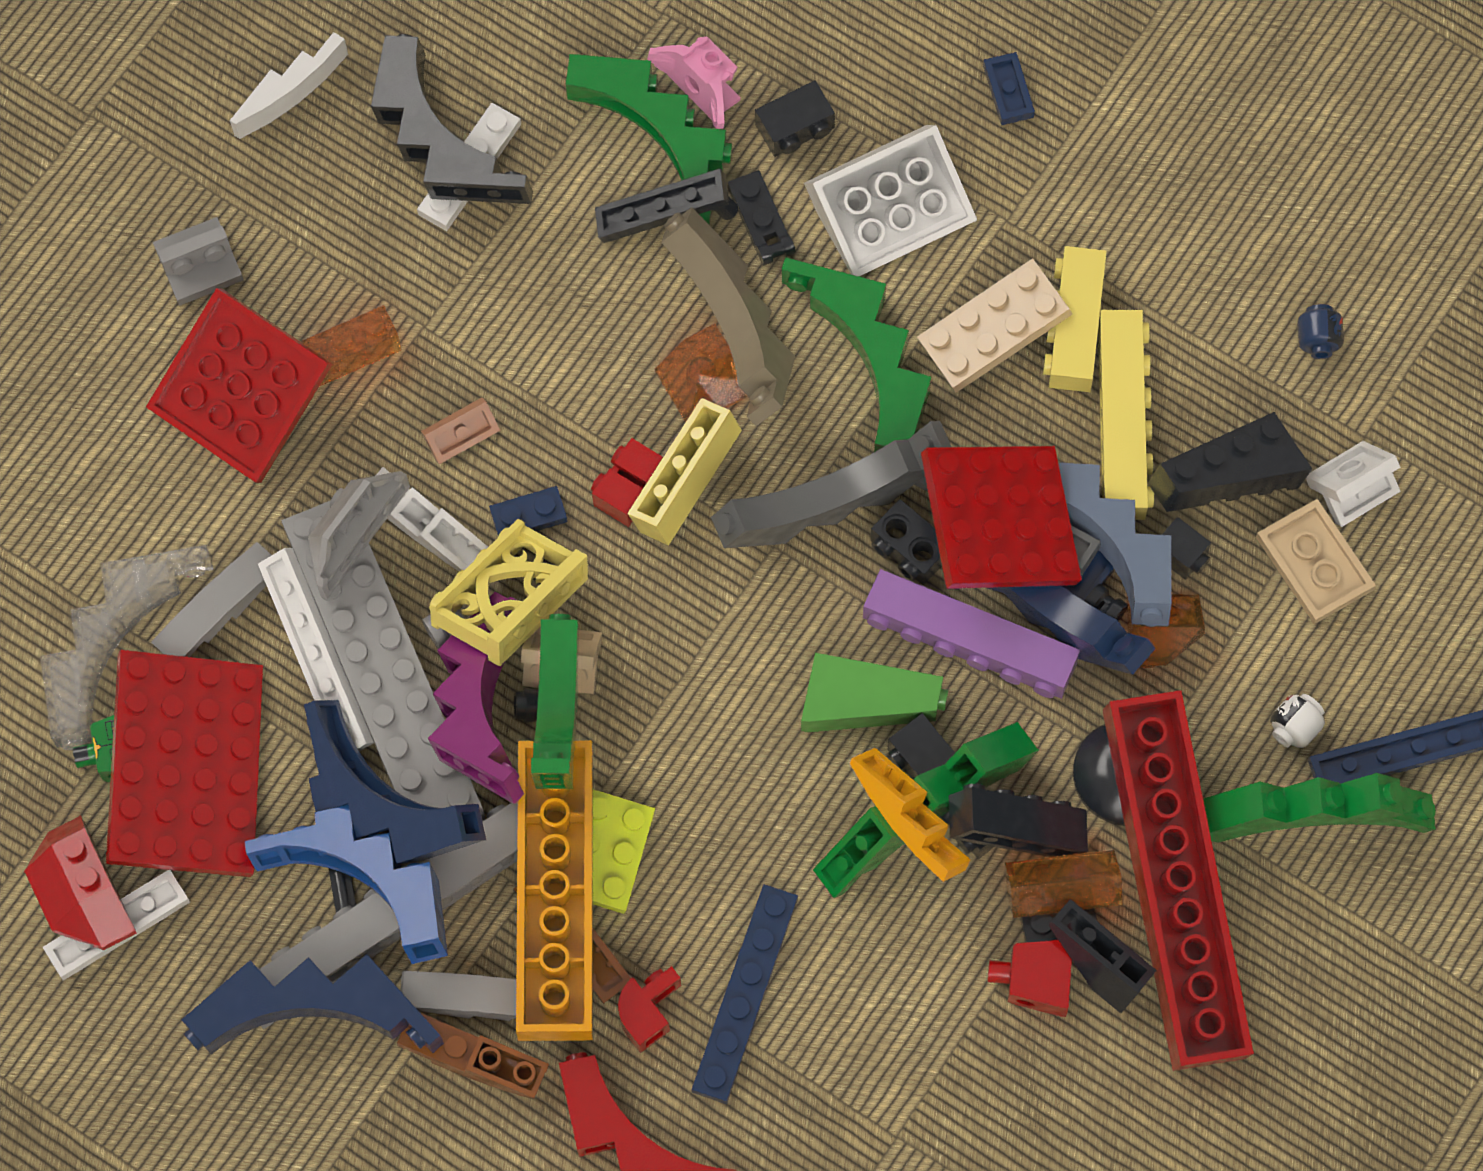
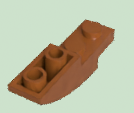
(481, 1060)

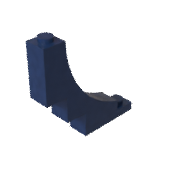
(1081, 626)
(358, 996)

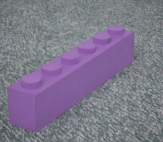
(970, 634)

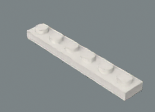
(311, 640)

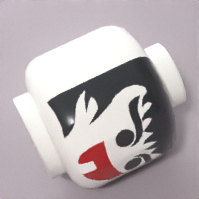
(1297, 721)

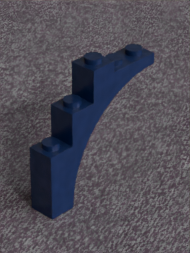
(375, 808)

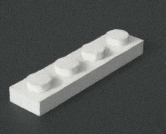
(489, 136)
(145, 908)

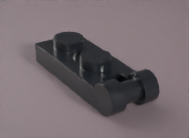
(760, 217)

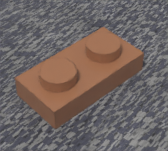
(460, 430)

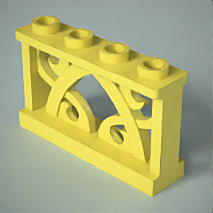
(498, 564)

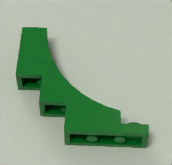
(854, 309)
(557, 704)
(872, 838)

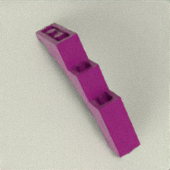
(467, 735)

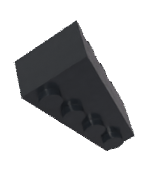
(1237, 464)

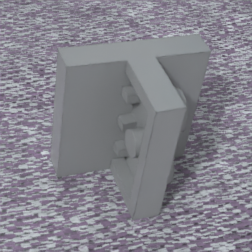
(198, 261)

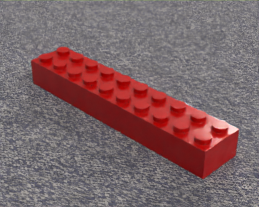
(1177, 881)

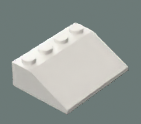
(891, 200)

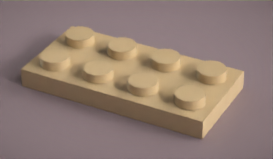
(994, 325)

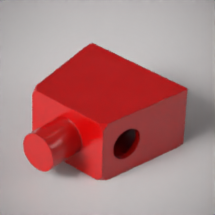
(1036, 976)

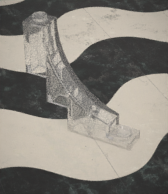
(131, 592)

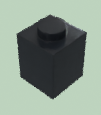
(1188, 549)

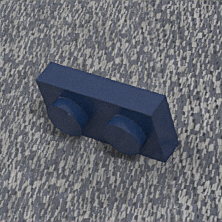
(1008, 88)
(537, 510)

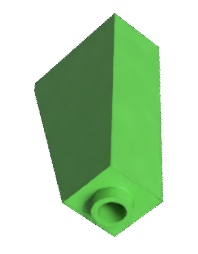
(866, 694)

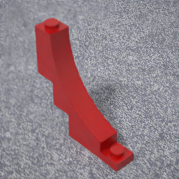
(602, 1126)

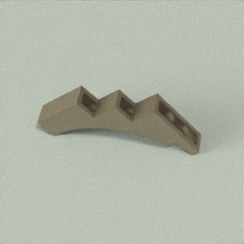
(717, 270)

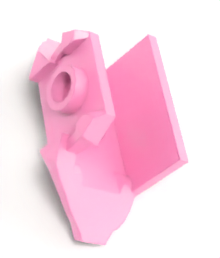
(701, 74)

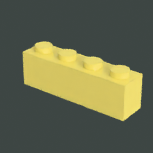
(1076, 337)
(684, 471)

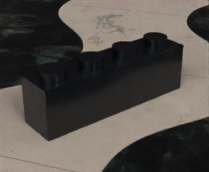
(919, 750)
(1017, 822)

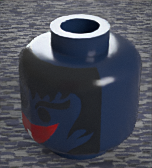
(1320, 331)

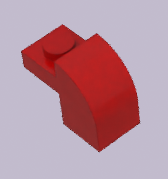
(638, 1008)

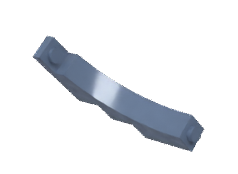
(1138, 559)

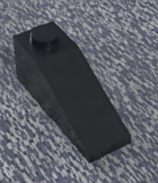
(1101, 957)

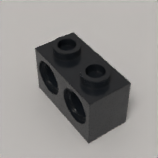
(918, 537)

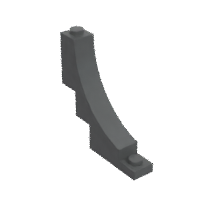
(829, 499)

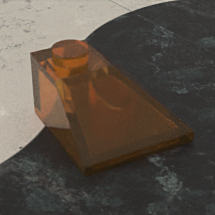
(700, 369)
(1184, 629)

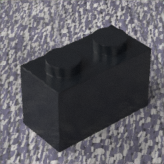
(795, 119)

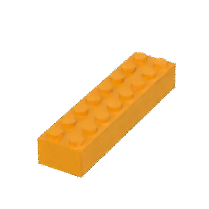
(555, 904)

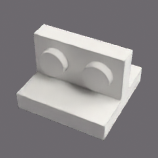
(1356, 481)

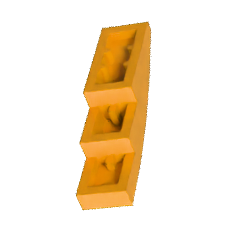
(902, 806)

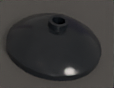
(1096, 778)

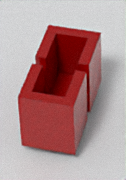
(623, 483)

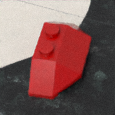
(77, 888)

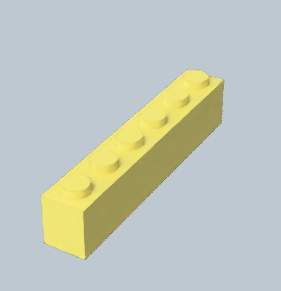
(1123, 408)

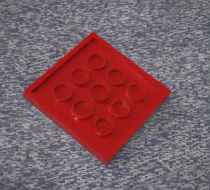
(239, 385)
(1000, 516)

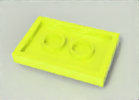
(618, 845)

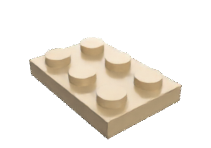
(1315, 561)

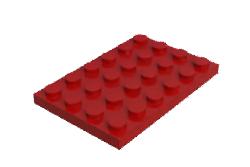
(184, 763)

